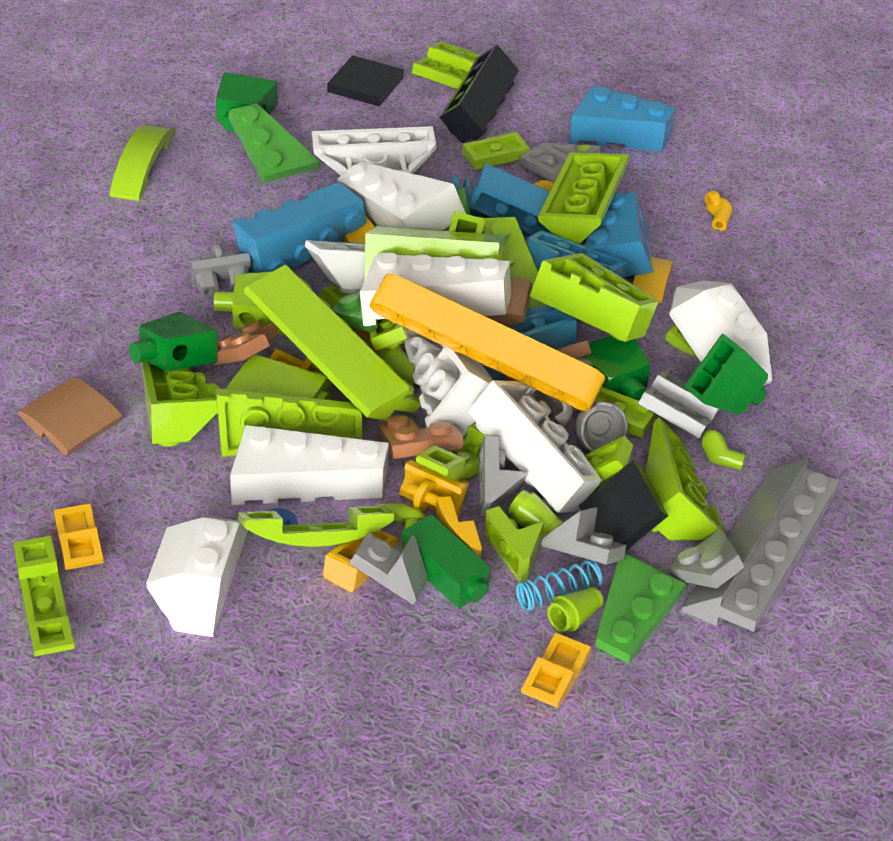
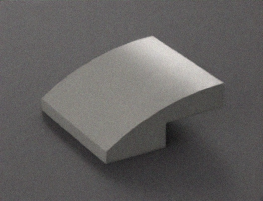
(677, 405)

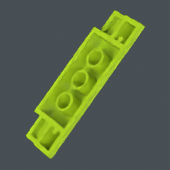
(332, 345)

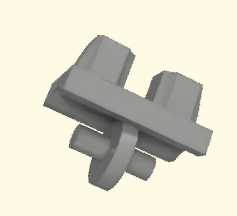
(217, 268)

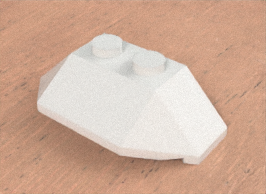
(391, 148)
(340, 263)
(712, 308)
(196, 572)

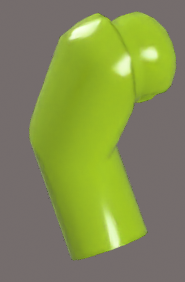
(719, 453)
(405, 513)

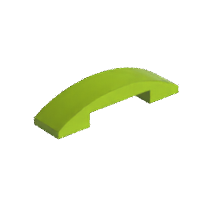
(137, 160)
(457, 463)
(361, 521)
(43, 596)

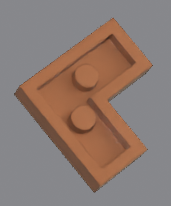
(251, 341)
(408, 440)

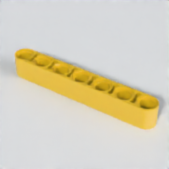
(487, 342)

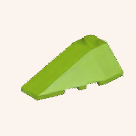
(177, 403)
(679, 488)

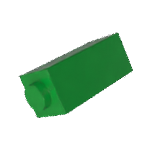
(449, 562)

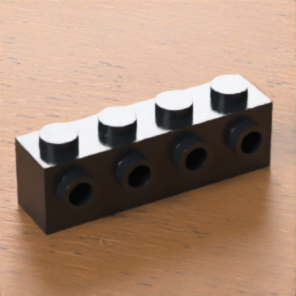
(479, 95)

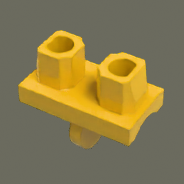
(425, 486)

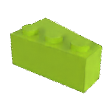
(594, 296)

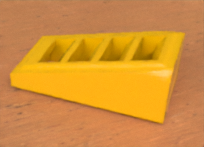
(337, 562)

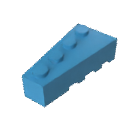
(281, 234)

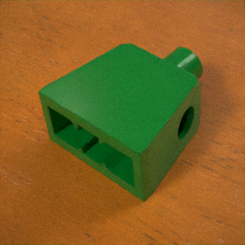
(241, 91)
(175, 343)
(622, 365)
(728, 378)

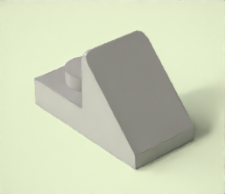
(494, 482)
(578, 538)
(398, 571)

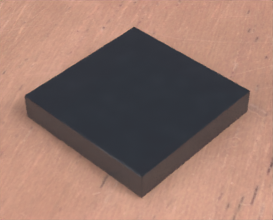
(365, 80)
(626, 506)

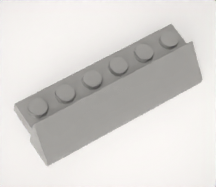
(770, 544)

